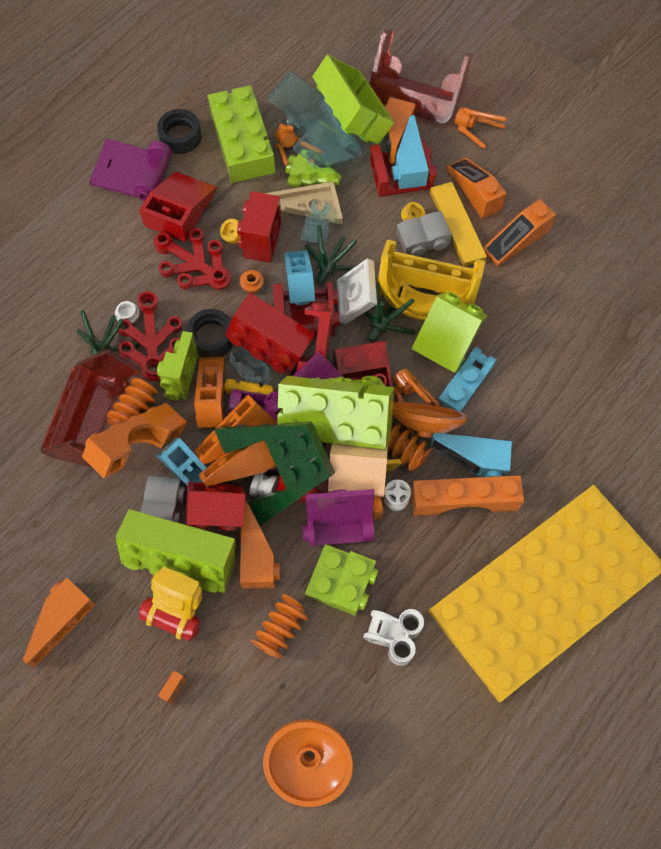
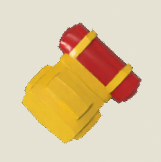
(173, 604)

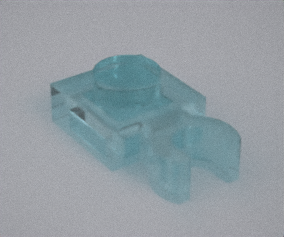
(310, 226)

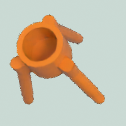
(467, 119)
(285, 138)
(407, 384)

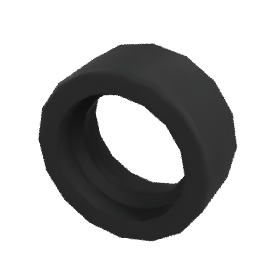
(179, 117)
(206, 317)

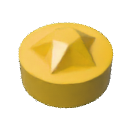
(412, 210)
(229, 231)

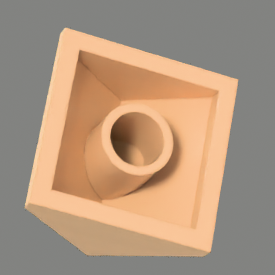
(358, 468)

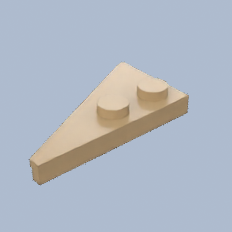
(299, 201)

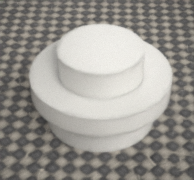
(128, 311)

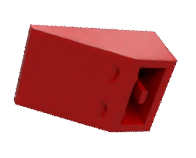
(176, 205)
(362, 361)

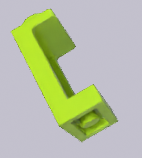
(449, 331)

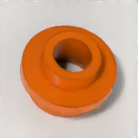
(252, 287)

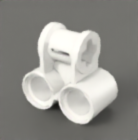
(394, 633)

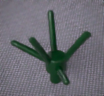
(326, 264)
(381, 323)
(96, 345)

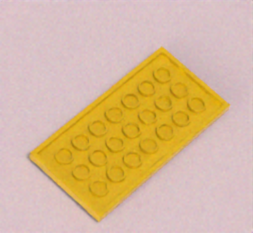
(546, 592)

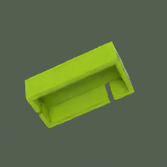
(352, 100)
(241, 134)
(338, 410)
(158, 542)

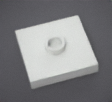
(356, 291)

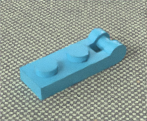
(466, 381)

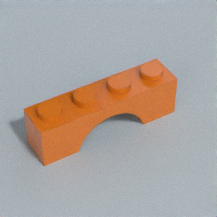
(111, 448)
(492, 493)

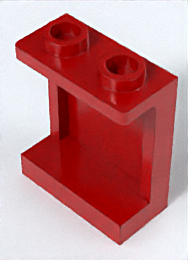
(383, 172)
(296, 312)
(324, 333)

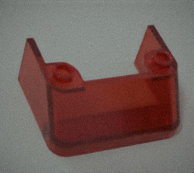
(430, 101)
(86, 404)

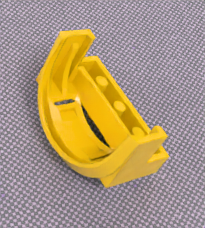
(405, 269)

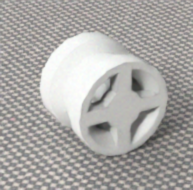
(263, 484)
(398, 489)

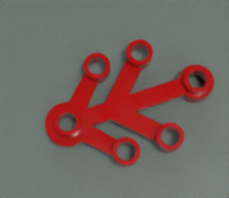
(193, 262)
(150, 340)

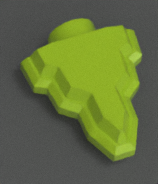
(305, 174)

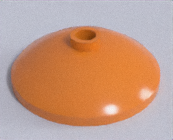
(428, 418)
(305, 778)

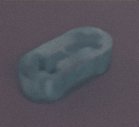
(246, 371)

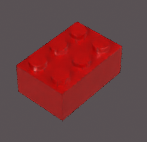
(268, 334)

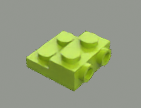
(179, 368)
(342, 580)

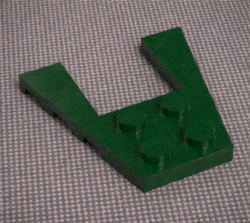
(295, 453)

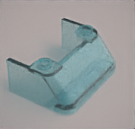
(323, 138)

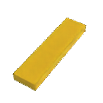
(463, 234)

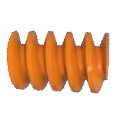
(132, 401)
(407, 448)
(280, 626)

